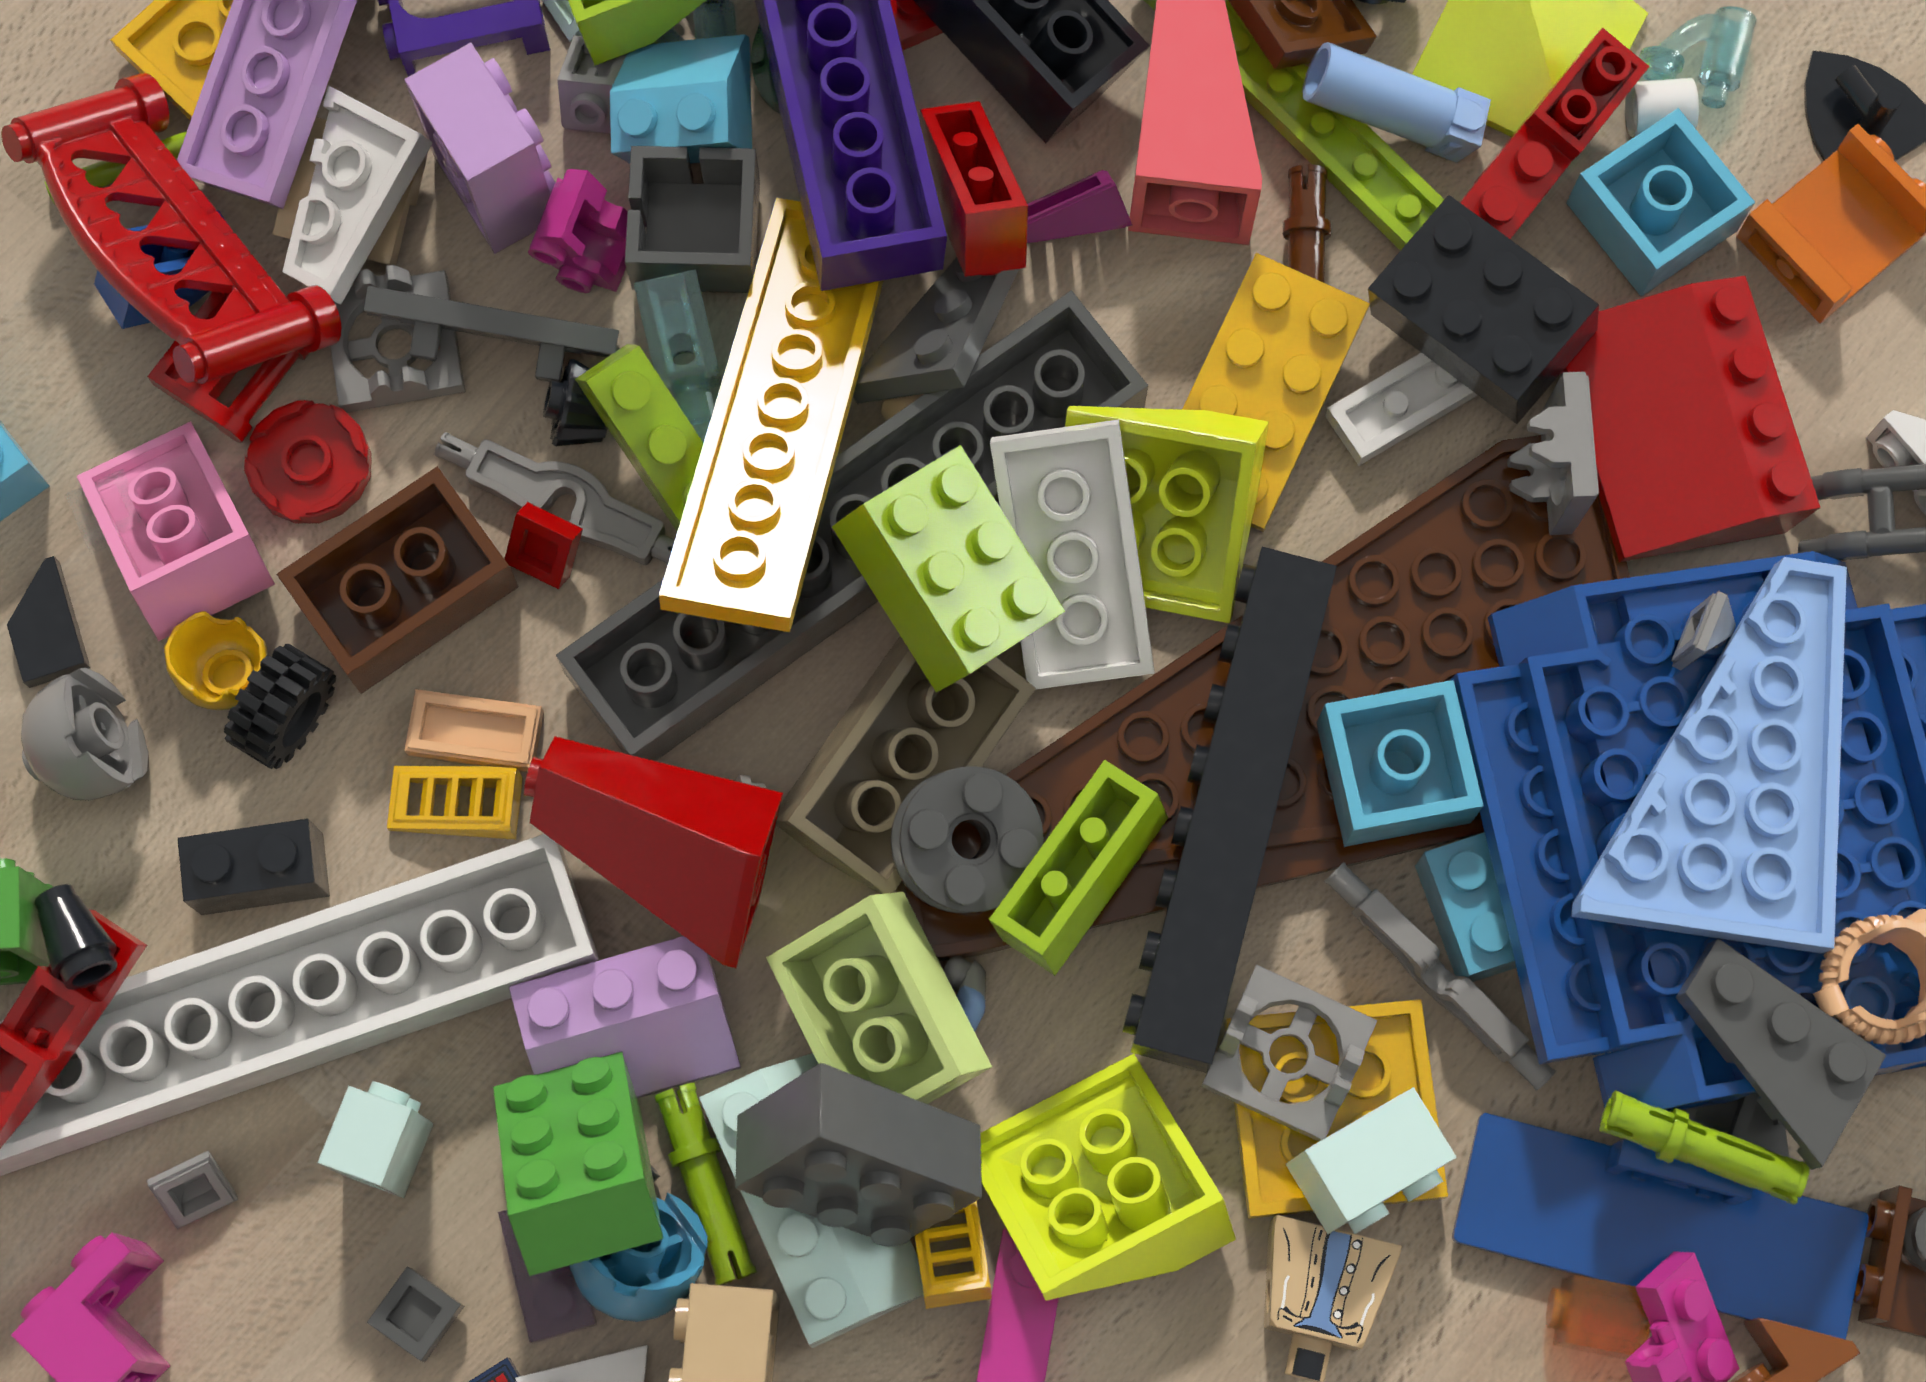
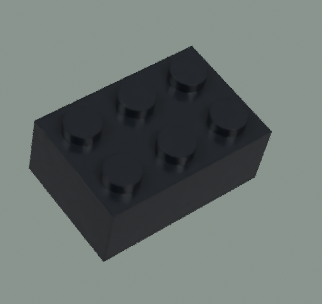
(1483, 309)

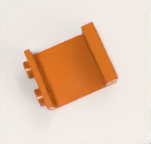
(1839, 224)

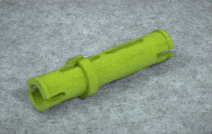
(1679, 1138)
(705, 1182)

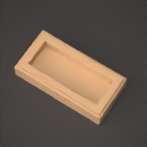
(473, 730)

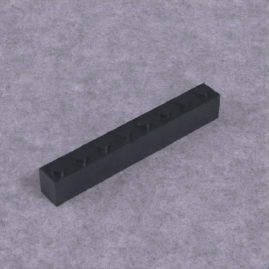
(1232, 812)

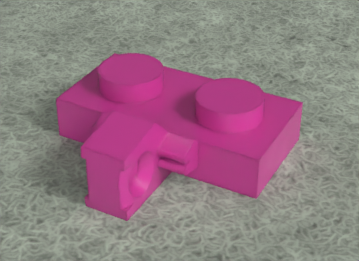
(1685, 1327)

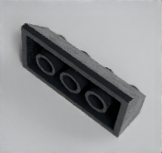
(1042, 53)

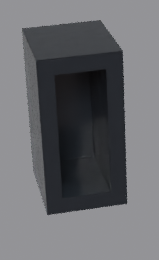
(253, 867)

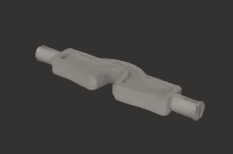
(522, 480)
(1453, 992)

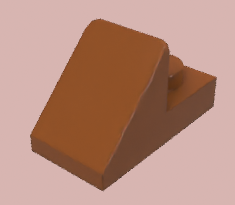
(1795, 1353)

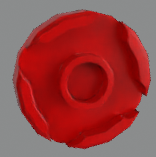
(308, 462)

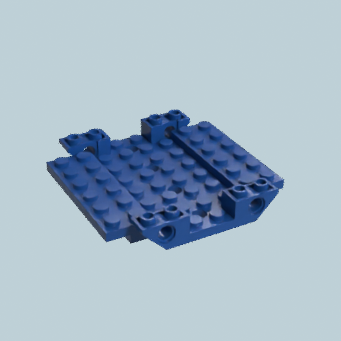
(1563, 752)

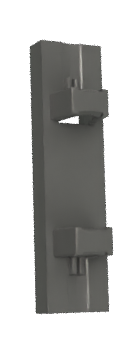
(433, 314)

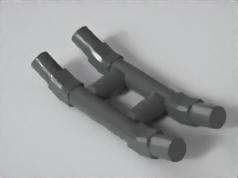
(1882, 535)

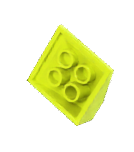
(1518, 48)
(1190, 501)
(1102, 1185)

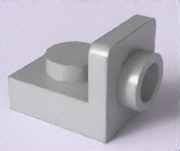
(586, 89)

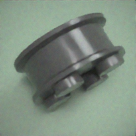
(923, 838)

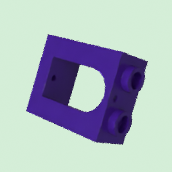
(420, 38)

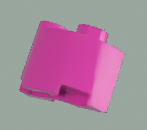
(582, 234)

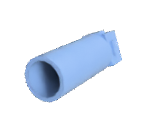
(1397, 102)

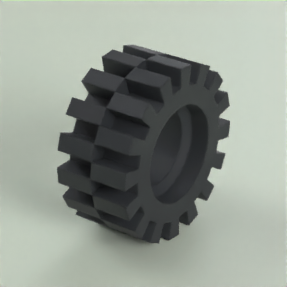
(279, 706)

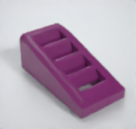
(1077, 210)

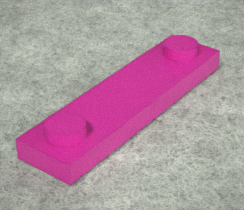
(1017, 1323)

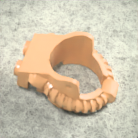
(1906, 935)

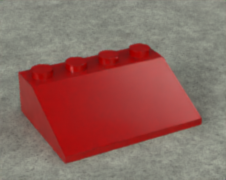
(1691, 423)

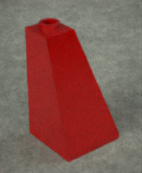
(663, 835)

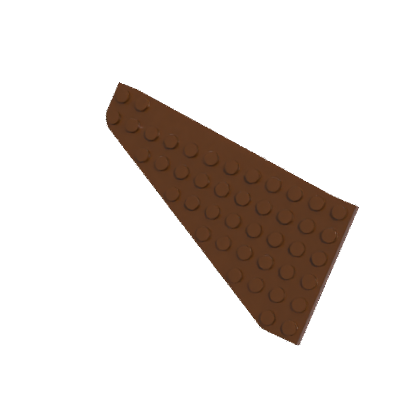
(1399, 616)

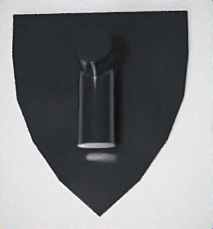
(1854, 92)

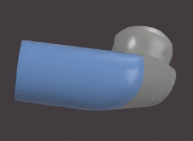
(970, 983)

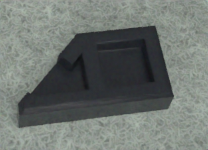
(46, 629)

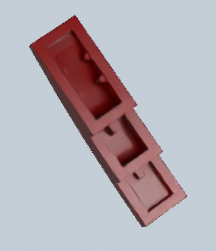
(49, 1027)

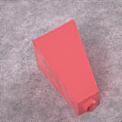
(1196, 136)

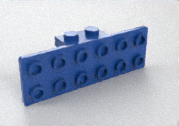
(1624, 1211)

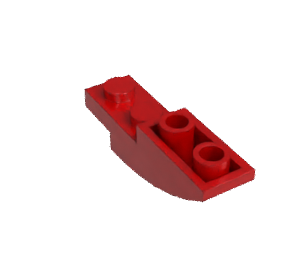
(1554, 133)

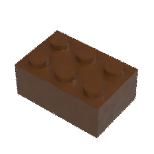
(398, 579)

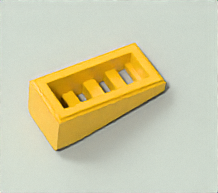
(506, 804)
(961, 1286)

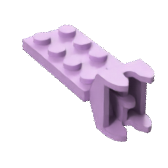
(263, 95)

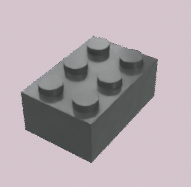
(858, 1156)

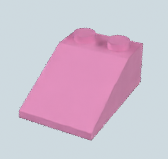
(193, 541)

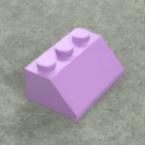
(648, 1003)

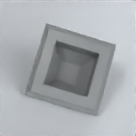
(192, 1189)

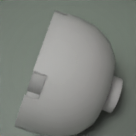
(80, 740)

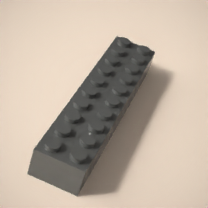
(670, 673)

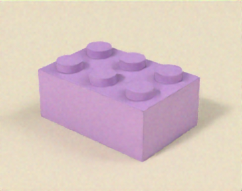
(484, 144)

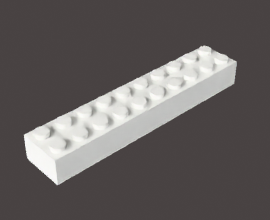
(311, 994)

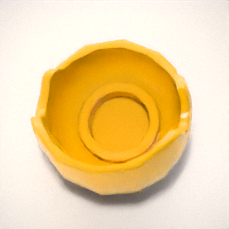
(213, 659)

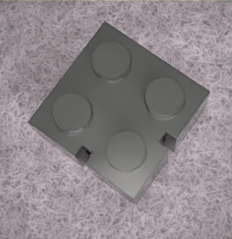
(693, 224)

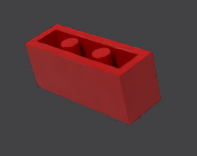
(975, 189)

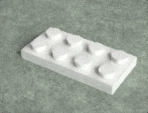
(1075, 518)

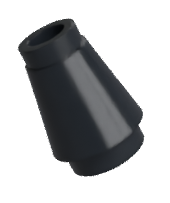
(74, 939)

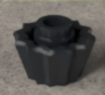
(571, 411)

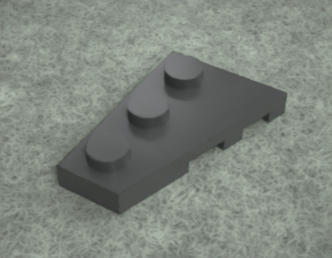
(937, 338)
(1785, 1046)

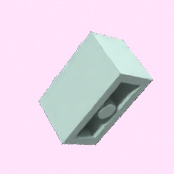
(377, 1138)
(1370, 1162)

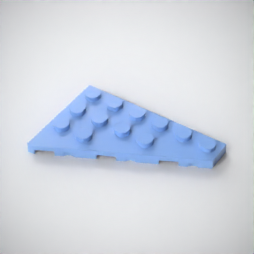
(1745, 798)

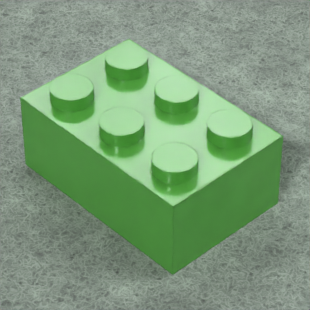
(576, 1164)

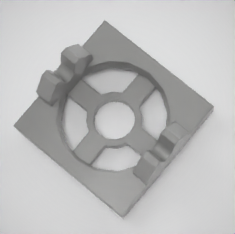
(405, 382)
(1565, 460)
(1352, 1034)

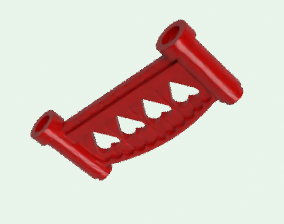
(122, 128)

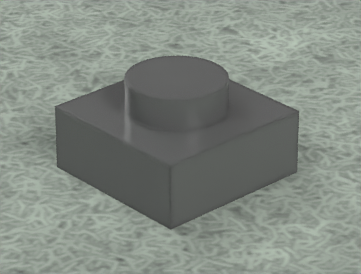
(415, 1314)

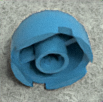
(650, 1277)

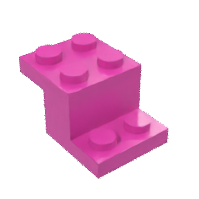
(77, 1326)

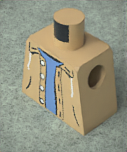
(1323, 1290)

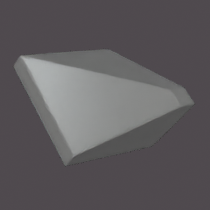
(1706, 628)

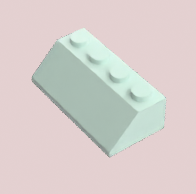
(828, 1272)

